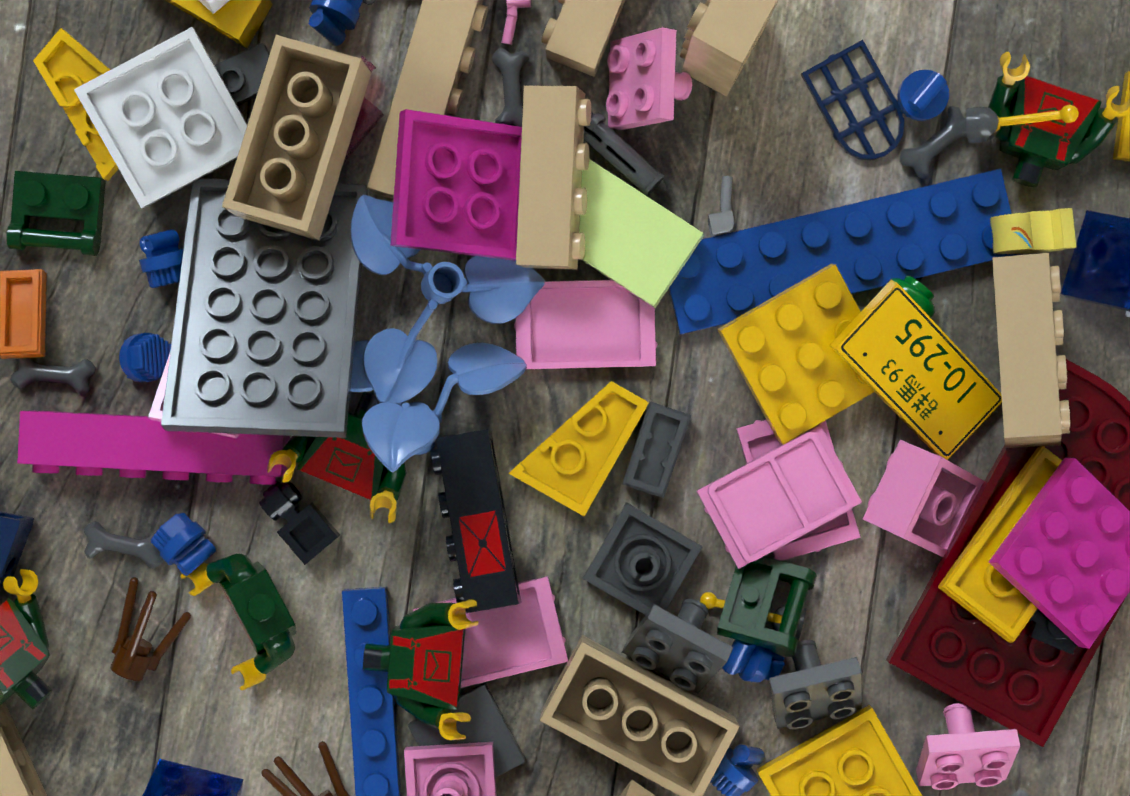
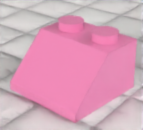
(922, 498)

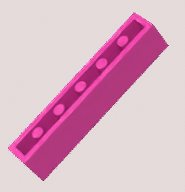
(140, 445)

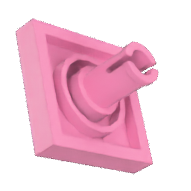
(644, 79)
(966, 754)
(450, 770)

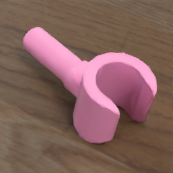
(511, 18)

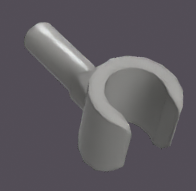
(723, 222)

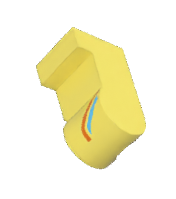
(1033, 232)

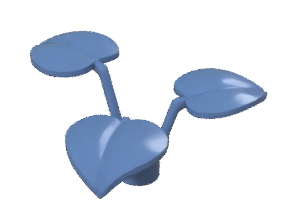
(498, 290)
(410, 429)

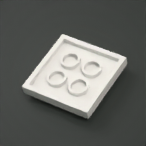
(165, 117)

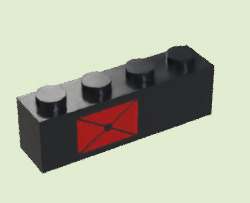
(477, 520)

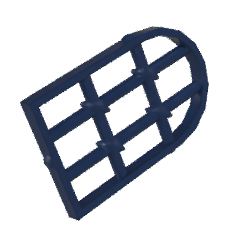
(840, 95)

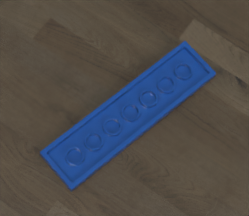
(868, 241)

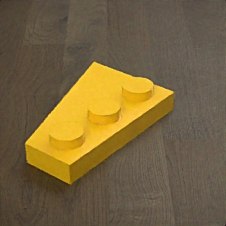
(64, 67)
(583, 450)

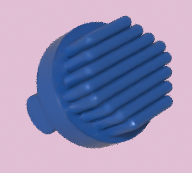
(334, 17)
(923, 95)
(162, 258)
(144, 357)
(183, 543)
(753, 662)
(735, 771)

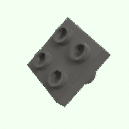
(642, 561)
(678, 646)
(815, 689)

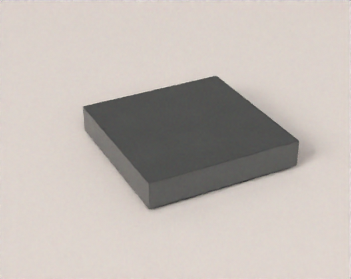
(485, 726)

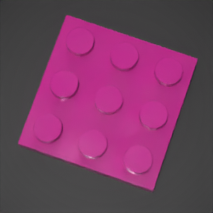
(456, 185)
(1071, 553)

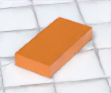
(22, 313)

